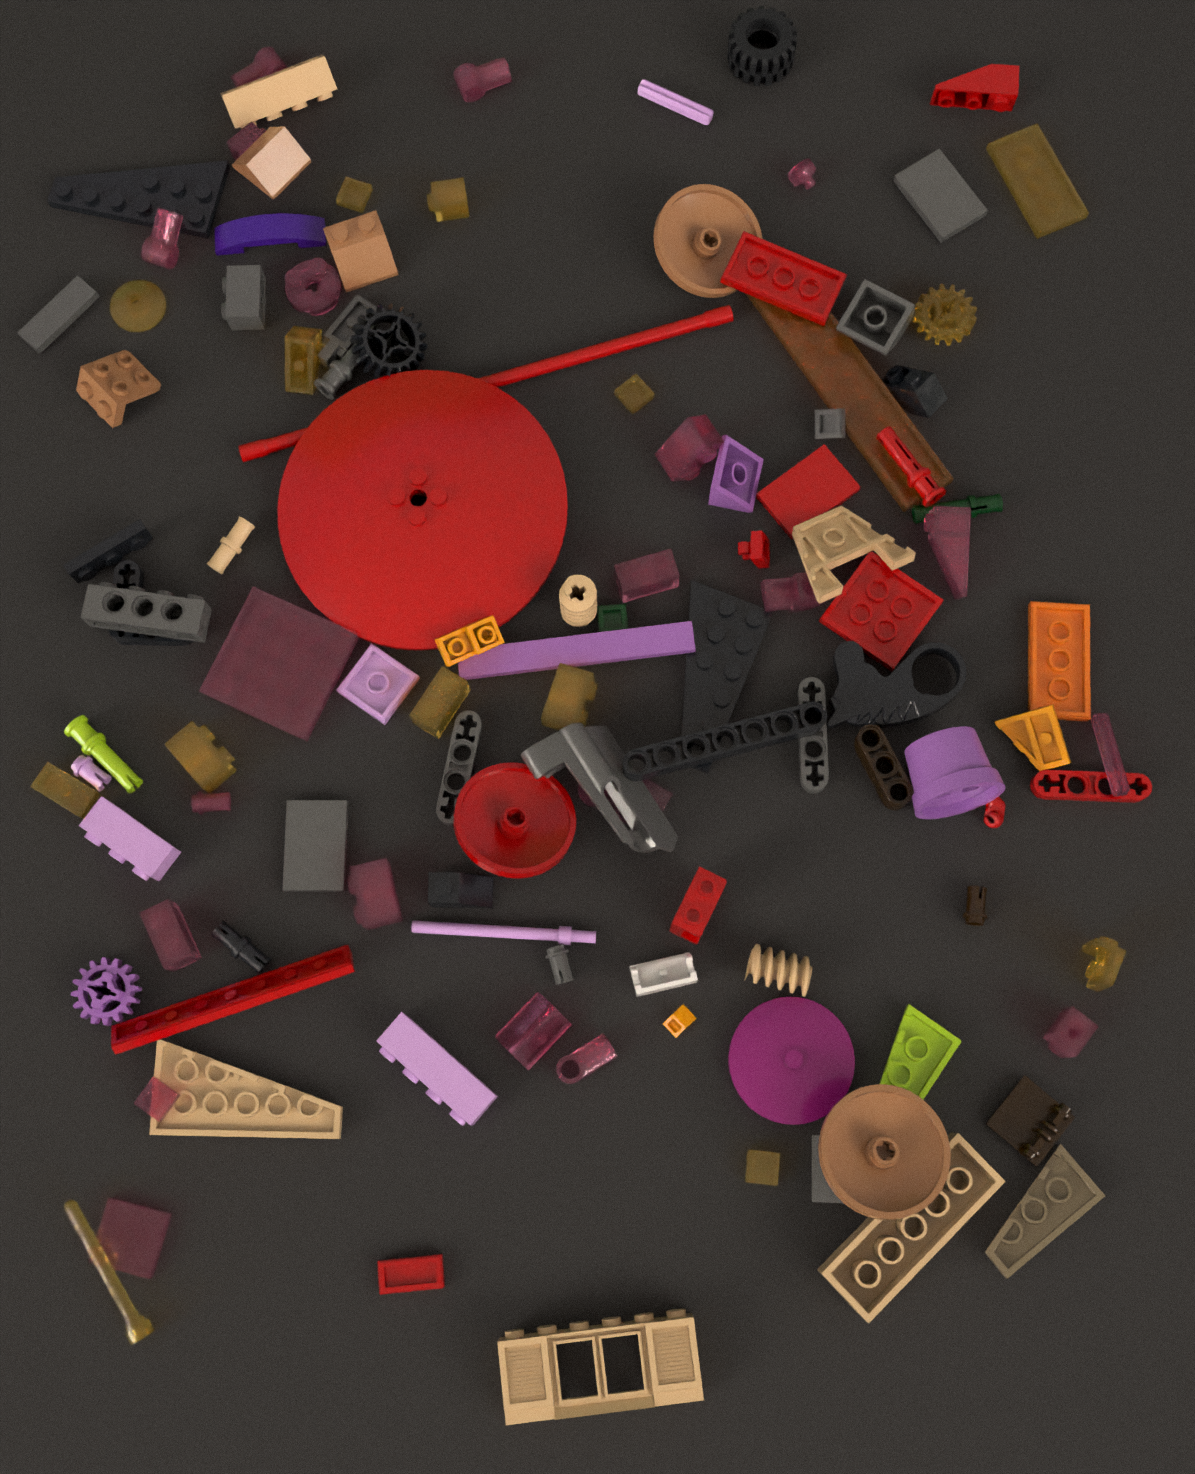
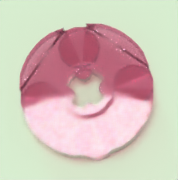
(311, 272)

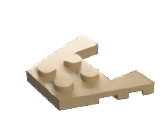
(837, 539)

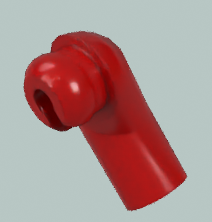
(994, 813)

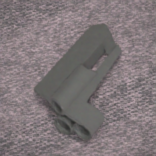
(597, 764)

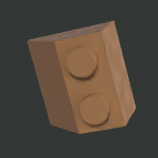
(360, 251)

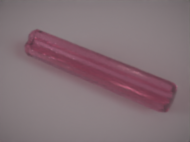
(1110, 754)

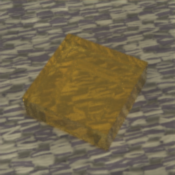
(354, 194)
(634, 393)
(762, 1167)

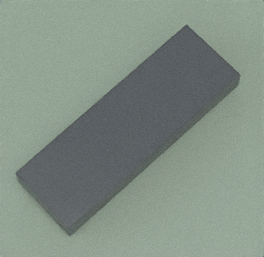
(58, 314)

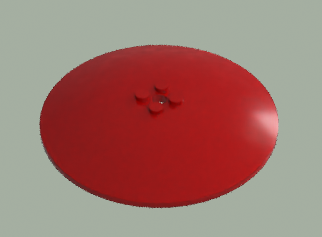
(430, 568)

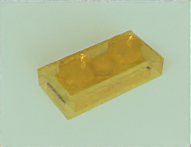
(65, 790)

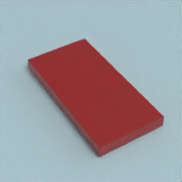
(783, 278)

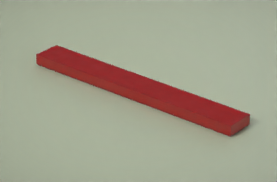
(231, 999)

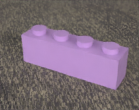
(437, 1069)

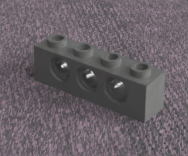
(190, 626)

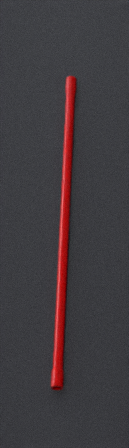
(706, 320)

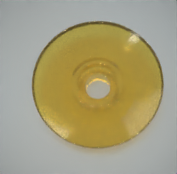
(144, 313)

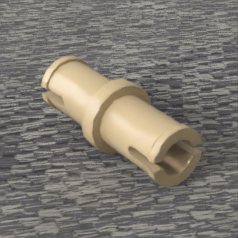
(230, 545)

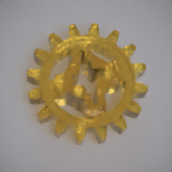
(952, 324)

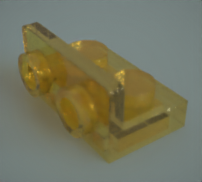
(1107, 964)

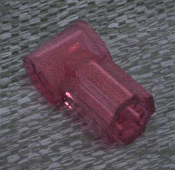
(265, 63)
(476, 80)
(161, 245)
(588, 1058)

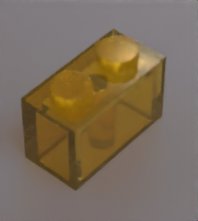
(568, 697)
(440, 702)
(200, 756)

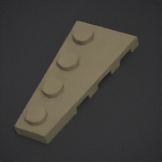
(1046, 1210)

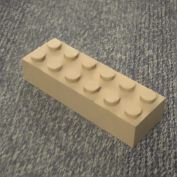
(889, 1253)

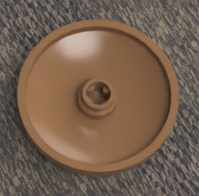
(698, 236)
(884, 1152)

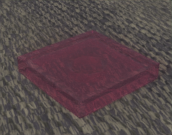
(132, 1236)

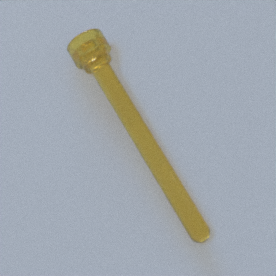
(136, 1325)

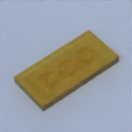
(1037, 181)

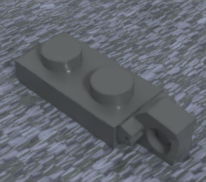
(338, 335)

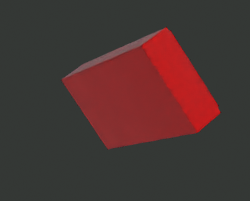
(411, 1274)

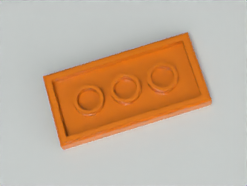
(1059, 659)

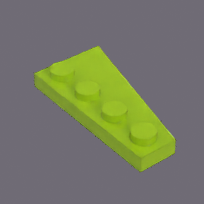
(918, 1053)

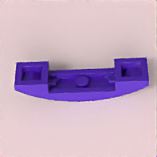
(269, 230)

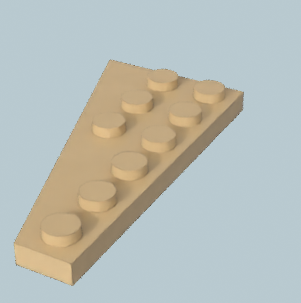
(235, 1102)

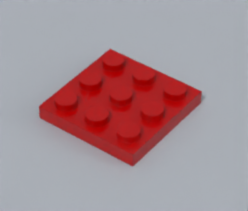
(881, 611)

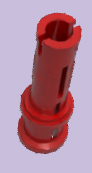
(918, 476)

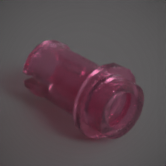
(210, 802)

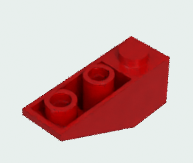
(985, 88)

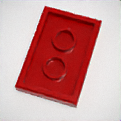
(808, 490)

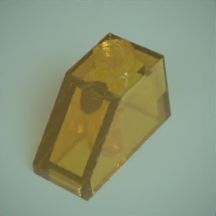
(301, 359)

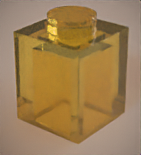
(448, 199)

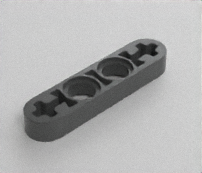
(819, 738)
(457, 767)

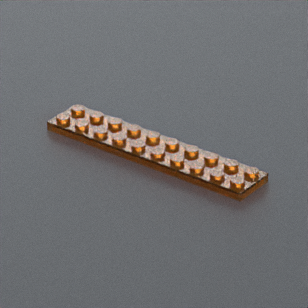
(849, 382)

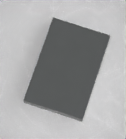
(940, 195)
(315, 846)

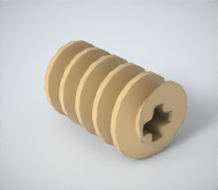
(578, 600)
(779, 969)

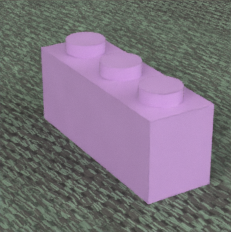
(129, 840)

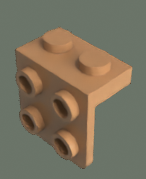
(113, 383)

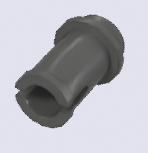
(559, 964)

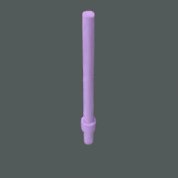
(563, 935)

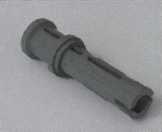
(339, 372)

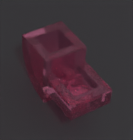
(788, 593)

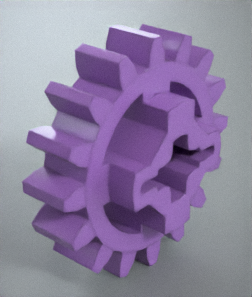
(100, 1002)

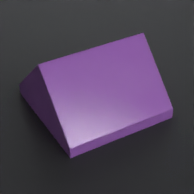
(735, 477)

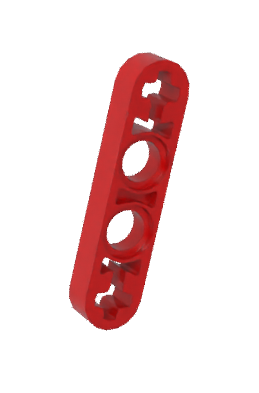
(1090, 786)

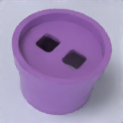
(951, 773)

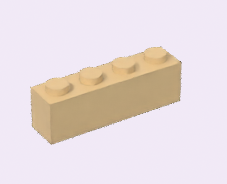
(279, 92)

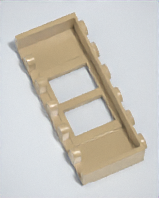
(532, 1370)

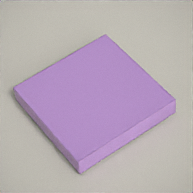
(378, 684)

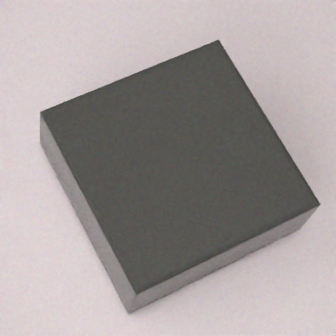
(830, 423)

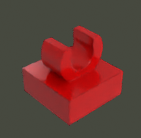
(757, 550)

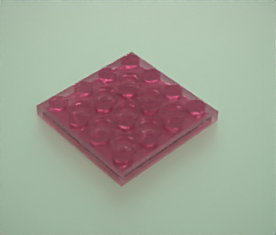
(279, 663)

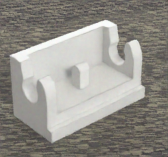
(663, 974)

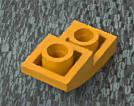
(469, 640)

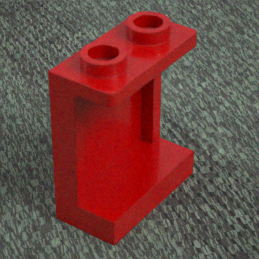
(698, 905)

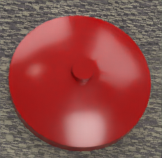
(514, 821)

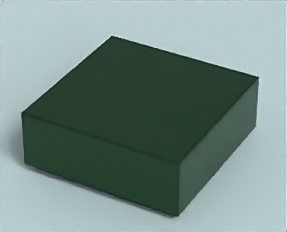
(612, 617)

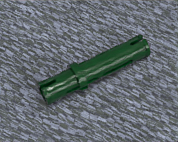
(978, 505)

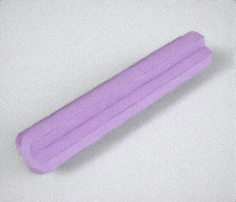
(675, 102)

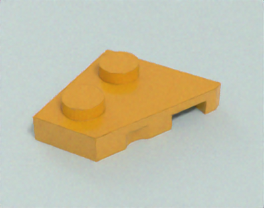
(1037, 736)

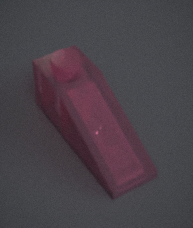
(949, 538)

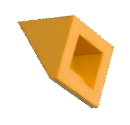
(679, 1021)

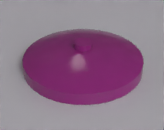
(791, 1060)

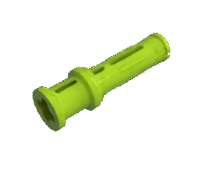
(95, 745)

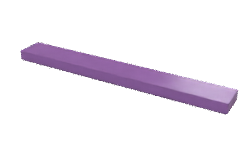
(580, 650)

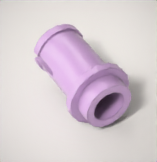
(90, 772)

